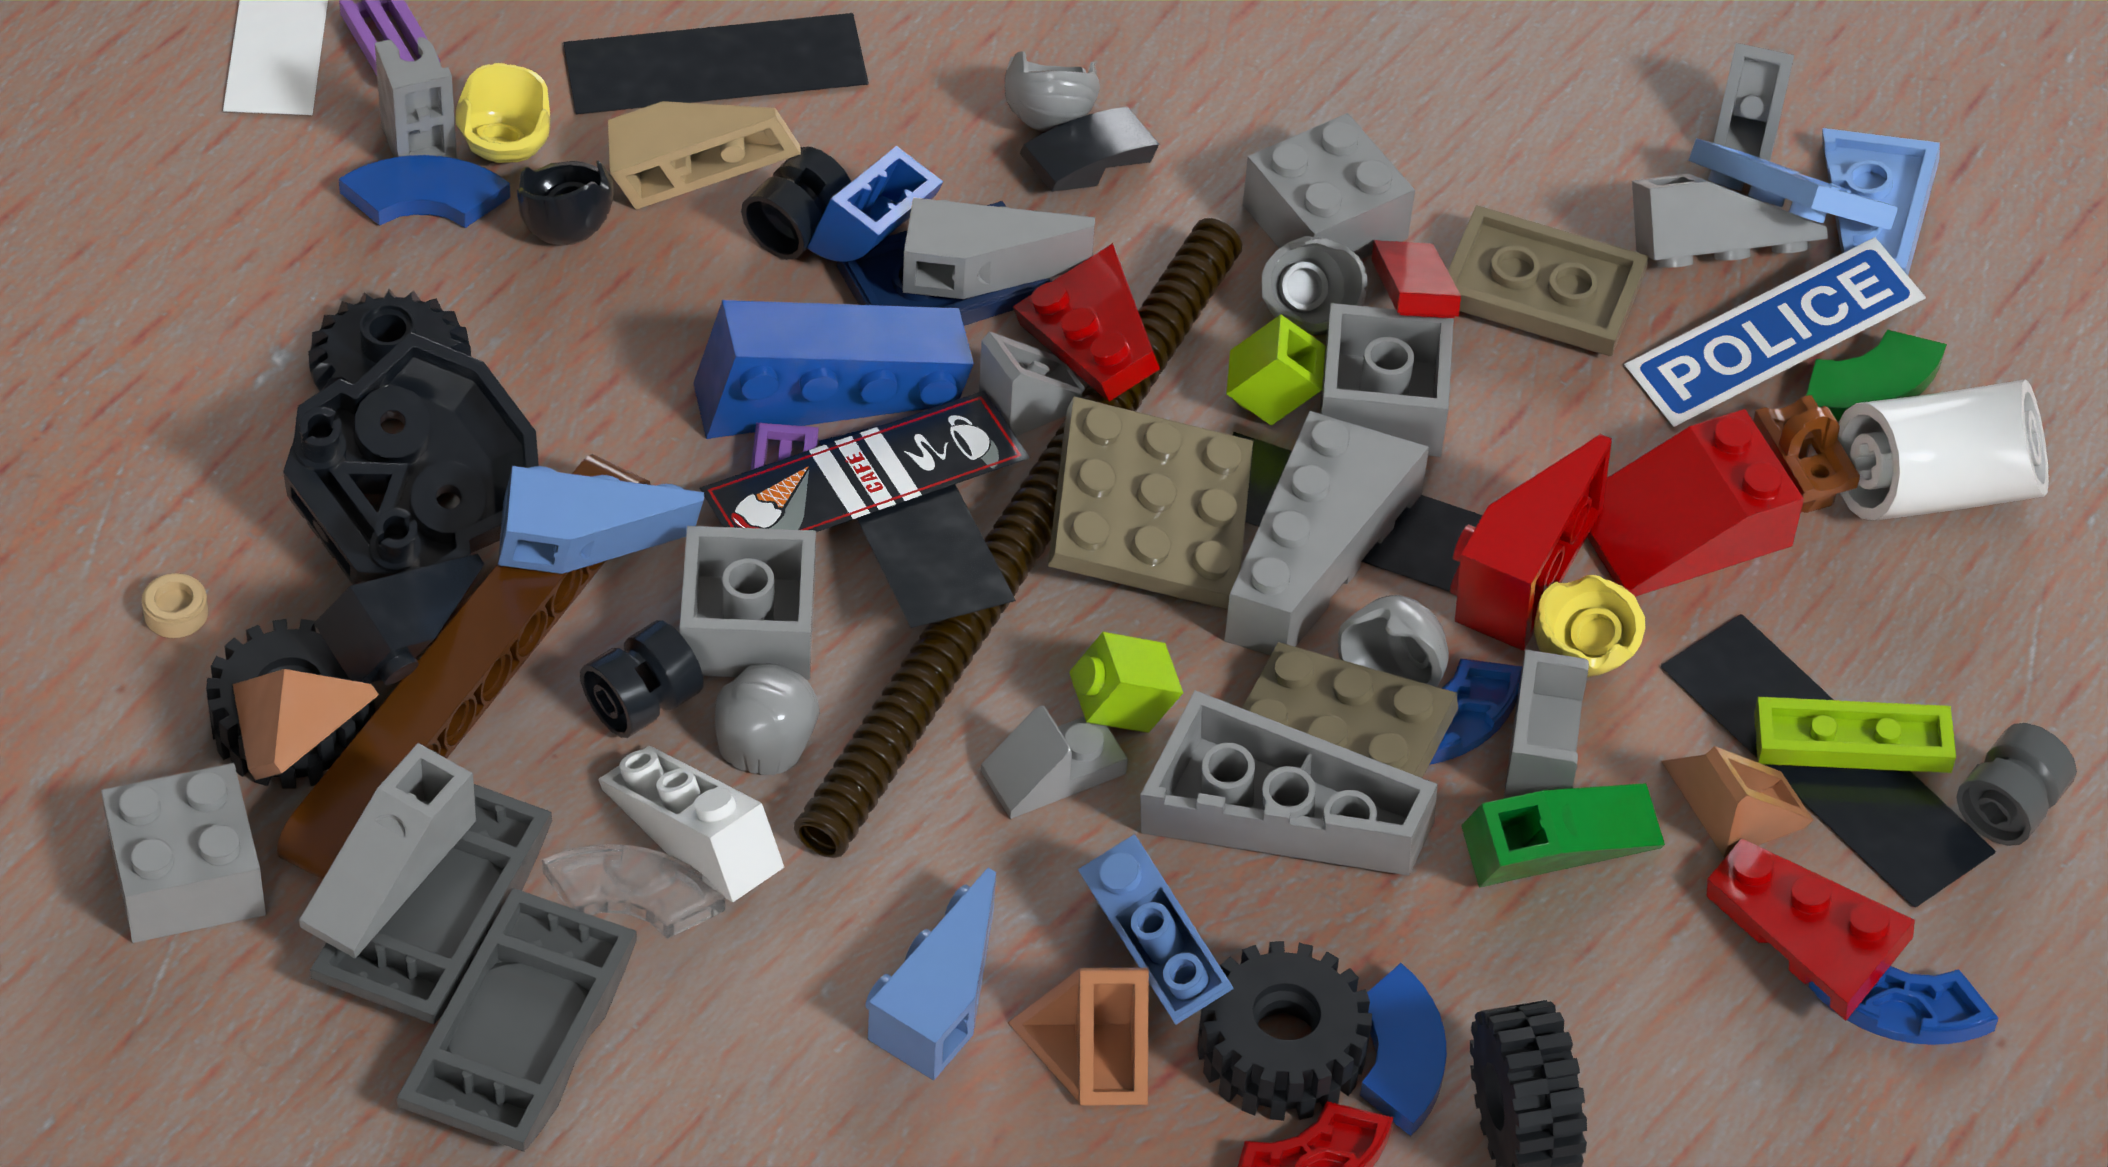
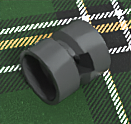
(2016, 784)

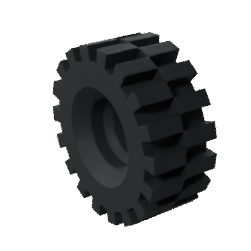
(266, 653)
(1278, 1070)
(1528, 1087)

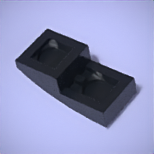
(1082, 149)

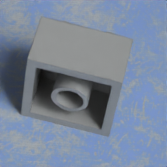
(1329, 187)
(1389, 372)
(748, 598)
(183, 852)

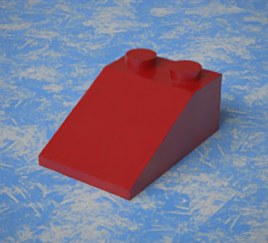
(1696, 506)
(1528, 544)

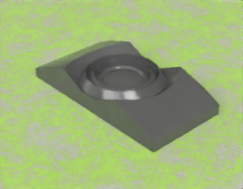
(439, 929)
(519, 1020)

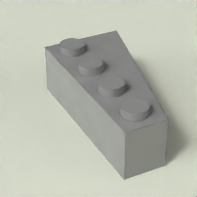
(1323, 519)
(1283, 793)

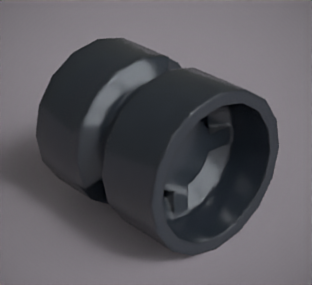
(792, 202)
(648, 675)

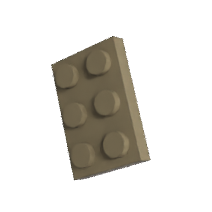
(1546, 280)
(1354, 707)

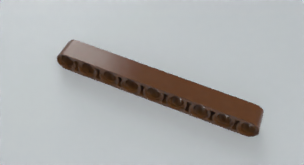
(441, 696)

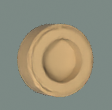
(175, 605)

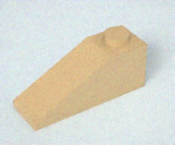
(691, 146)

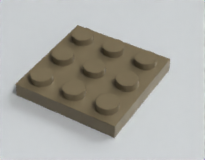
(1150, 503)

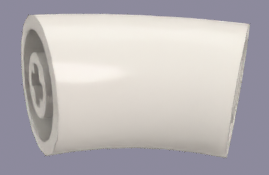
(1945, 451)

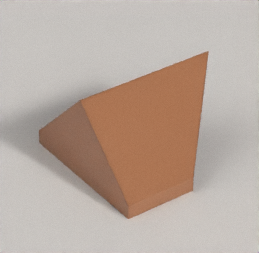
(292, 713)
(1738, 798)
(1093, 1034)

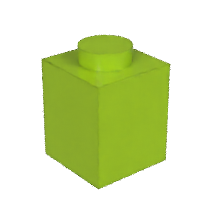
(1276, 370)
(1125, 682)

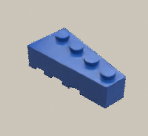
(827, 363)

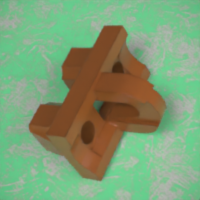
(1789, 435)

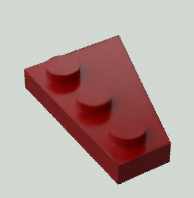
(1092, 324)
(1816, 924)

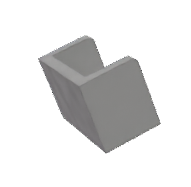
(1546, 723)

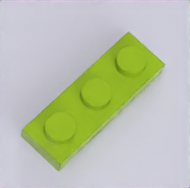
(1854, 734)

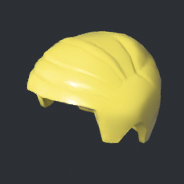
(504, 113)
(1590, 621)

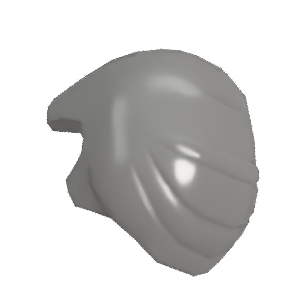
(1049, 94)
(1310, 276)
(1396, 638)
(765, 719)

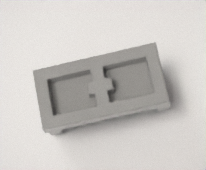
(415, 101)

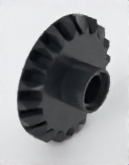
(370, 329)

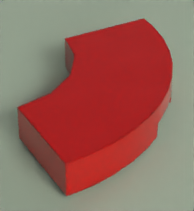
(1337, 1139)

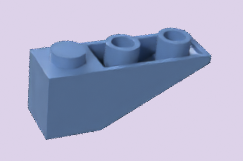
(577, 520)
(1155, 929)
(934, 996)

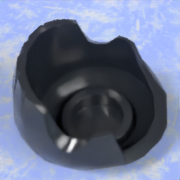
(565, 200)

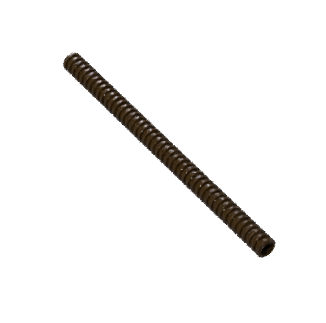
(1015, 543)

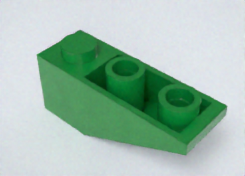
(1559, 831)

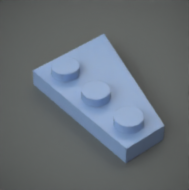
(1887, 171)
(1775, 183)

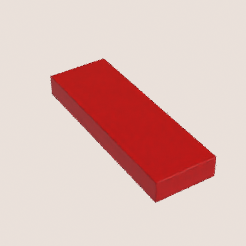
(1416, 279)

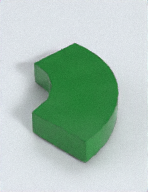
(1892, 370)

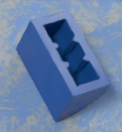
(872, 206)

